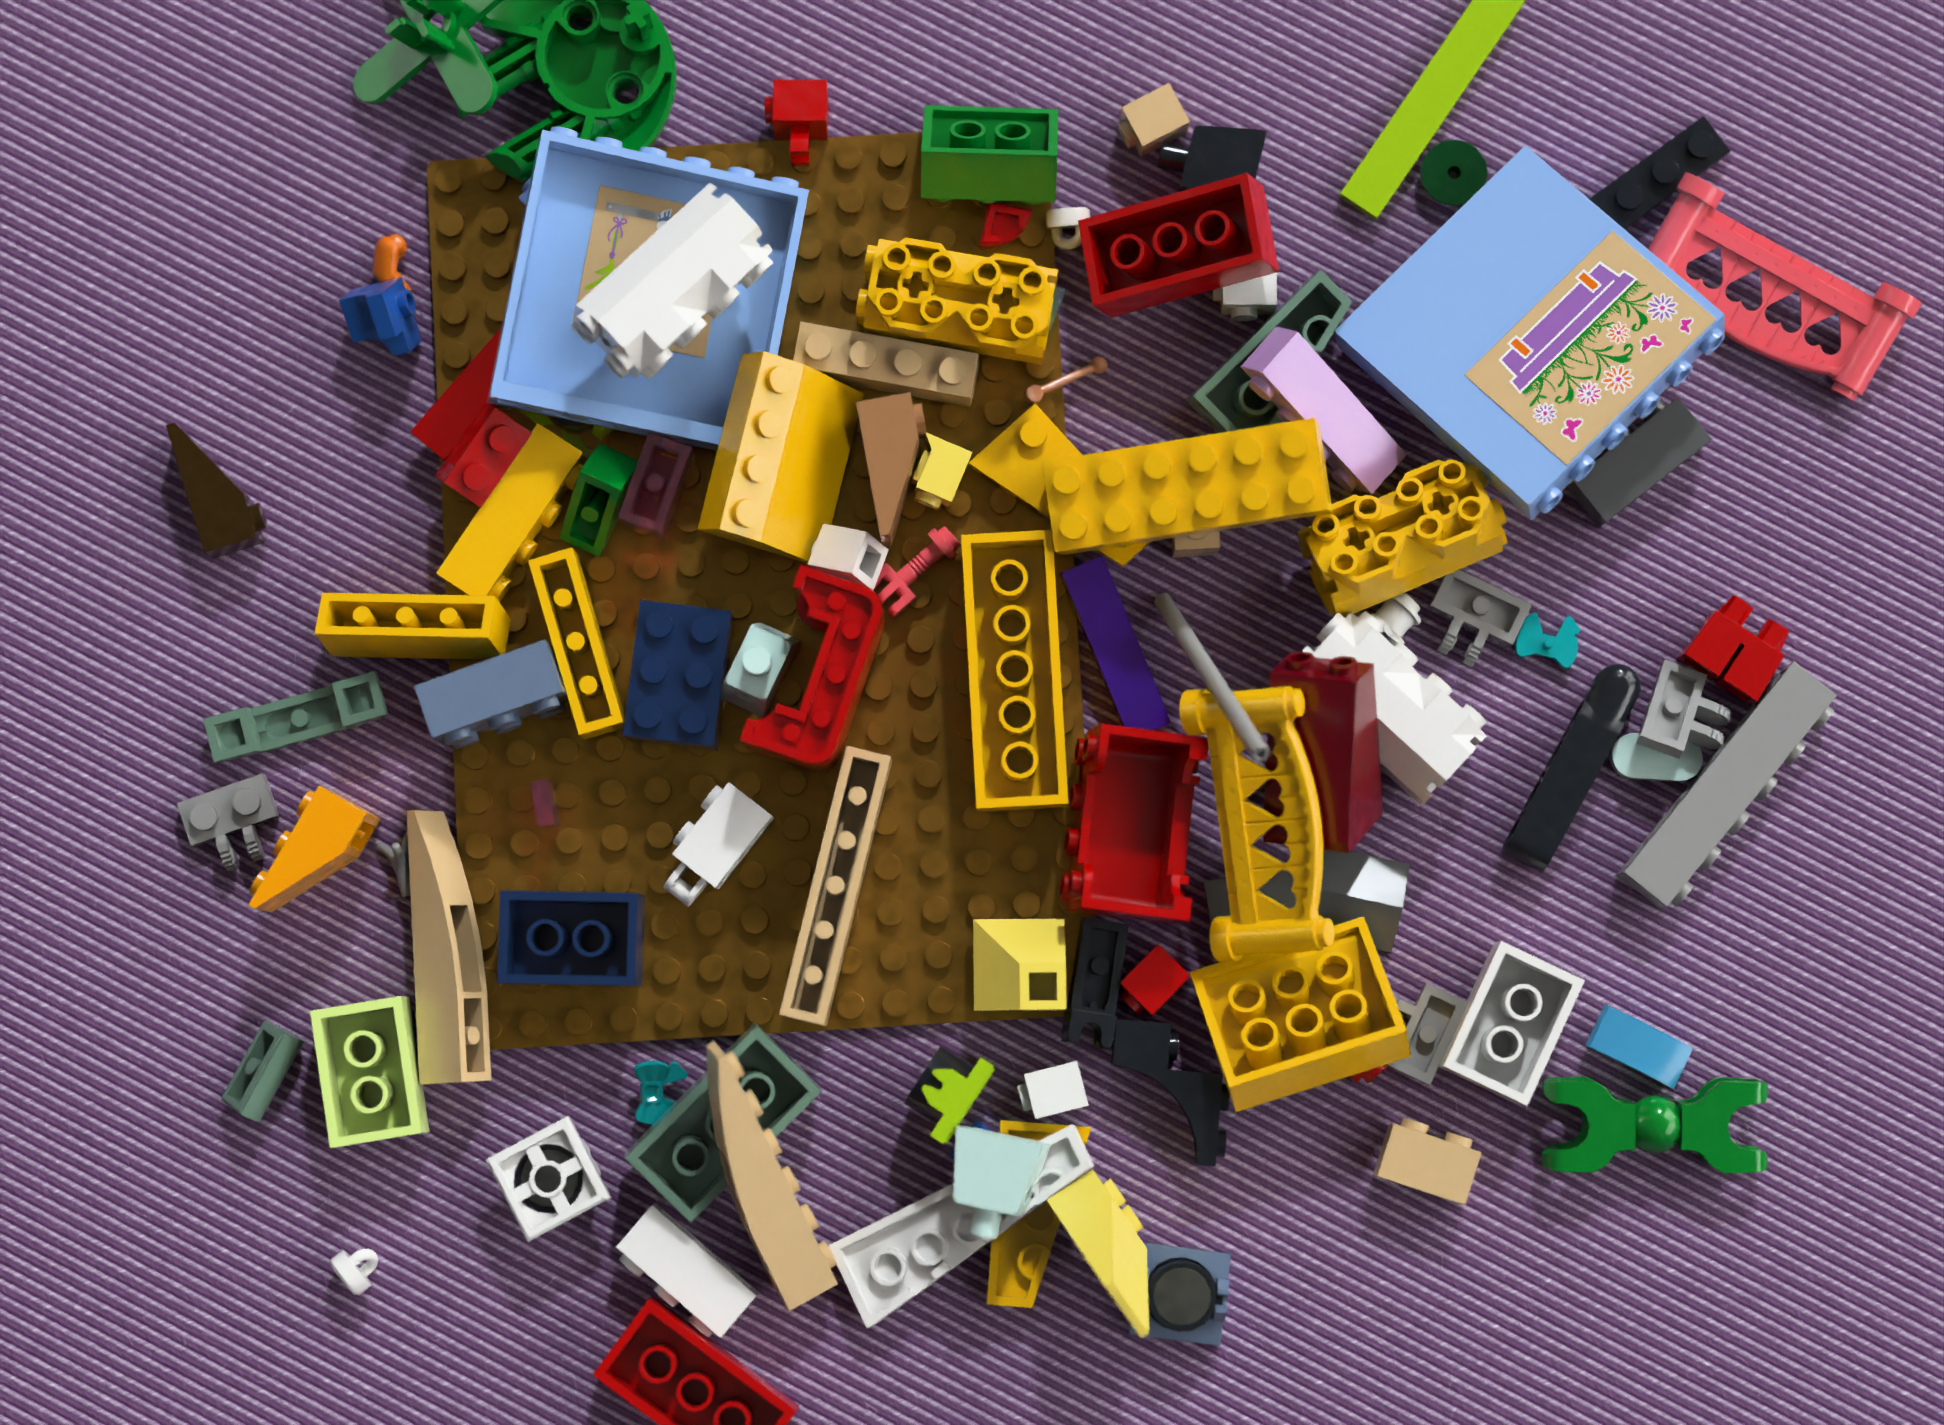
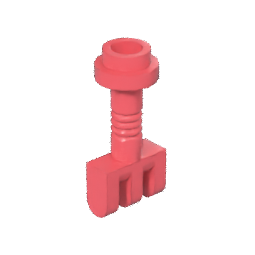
(943, 543)

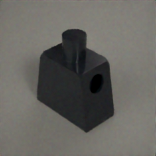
(1214, 155)

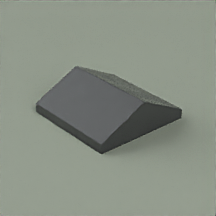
(1366, 887)

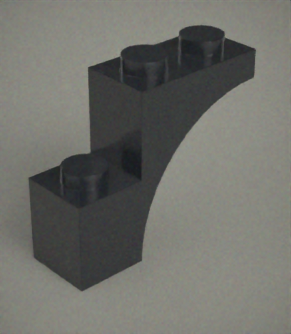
(1200, 1095)

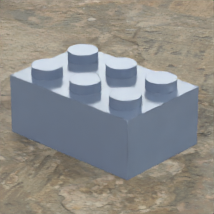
(493, 695)

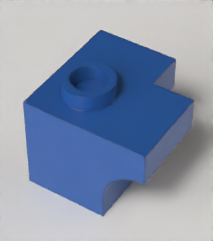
(383, 314)

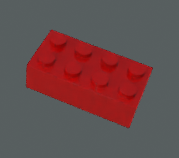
(1178, 245)
(686, 1377)

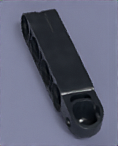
(1573, 767)

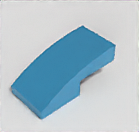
(1639, 1046)

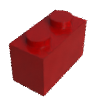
(483, 454)

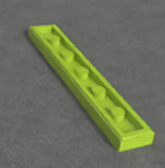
(1428, 104)

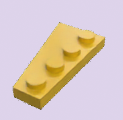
(1016, 465)
(1023, 1250)

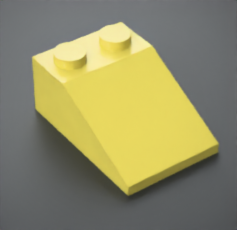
(1108, 1242)

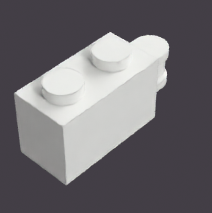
(716, 841)

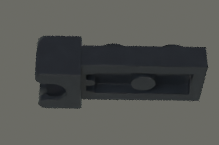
(1095, 981)

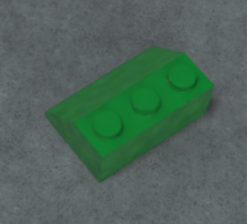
(989, 154)

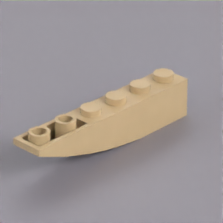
(446, 958)
(763, 1190)

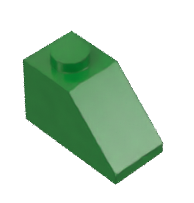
(598, 499)

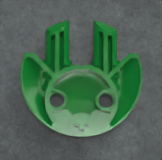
(582, 71)

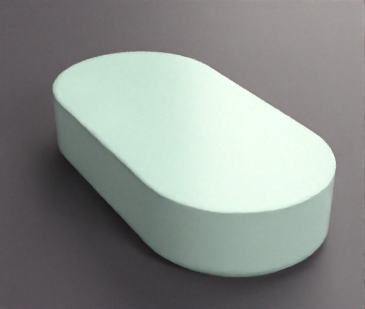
(1644, 763)

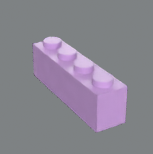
(1305, 388)

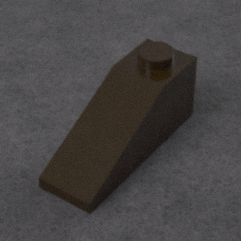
(220, 508)

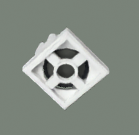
(549, 1178)

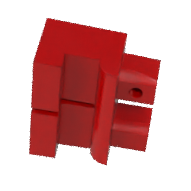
(1752, 663)

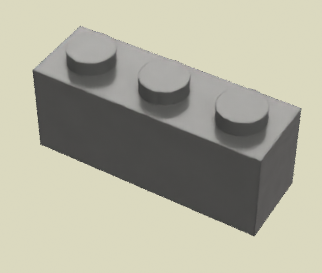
(1639, 461)

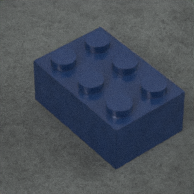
(678, 675)
(571, 938)

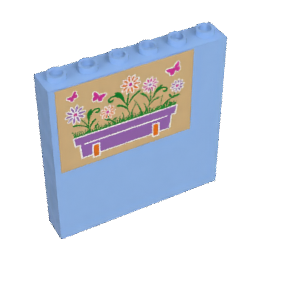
(1531, 332)

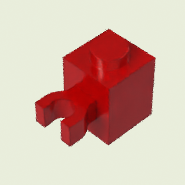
(799, 115)

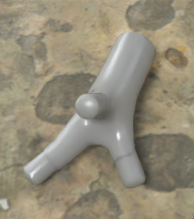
(399, 859)

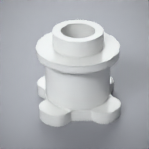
(1397, 617)

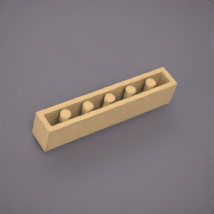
(836, 886)

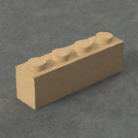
(889, 363)

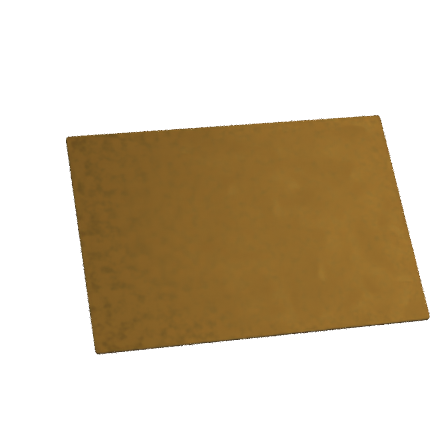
(625, 800)

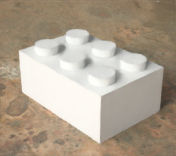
(1511, 1023)

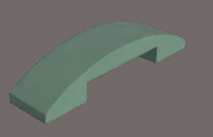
(296, 718)

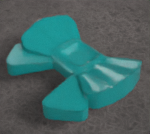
(1560, 648)
(652, 1078)

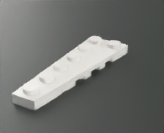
(929, 1238)

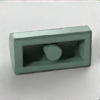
(262, 1070)

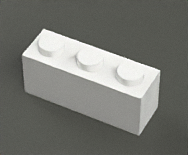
(686, 1271)

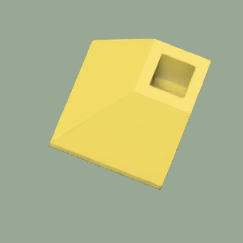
(1019, 964)

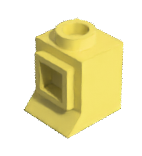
(939, 472)

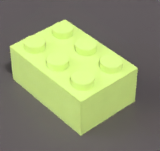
(369, 1071)

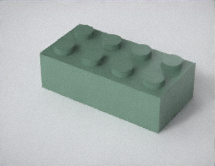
(681, 1146)

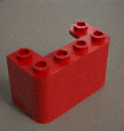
(853, 629)
(1131, 823)

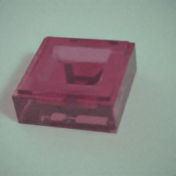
(545, 804)

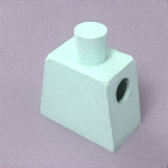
(759, 668)
(995, 1175)

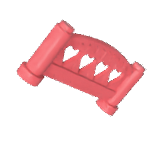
(1865, 322)

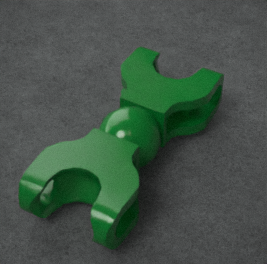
(1655, 1124)

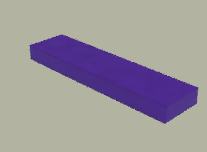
(1114, 645)

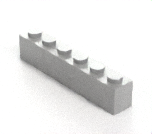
(1727, 785)

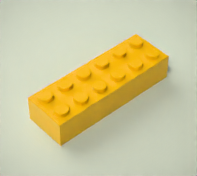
(1187, 486)
(1014, 671)

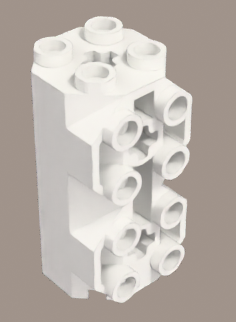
(672, 283)
(1419, 726)

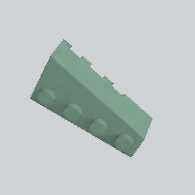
(1227, 398)

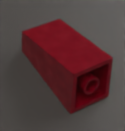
(1339, 743)

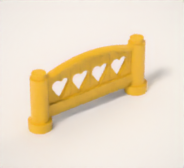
(1256, 920)

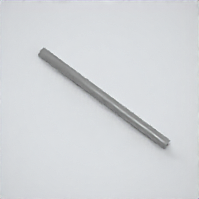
(1212, 678)

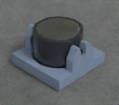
(1184, 1297)

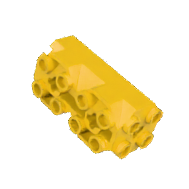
(957, 299)
(1402, 539)

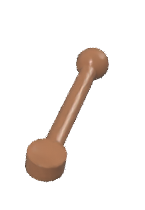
(1035, 393)

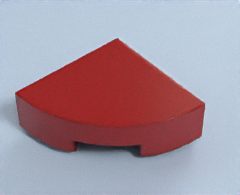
(1003, 224)

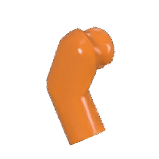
(386, 258)

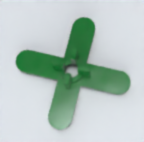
(420, 42)

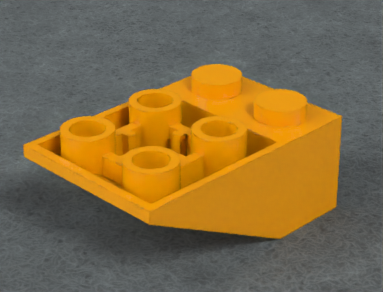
(321, 843)

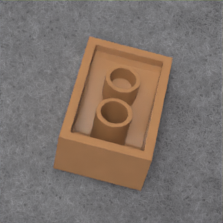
(892, 448)

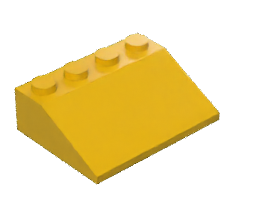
(780, 456)
(1301, 1017)

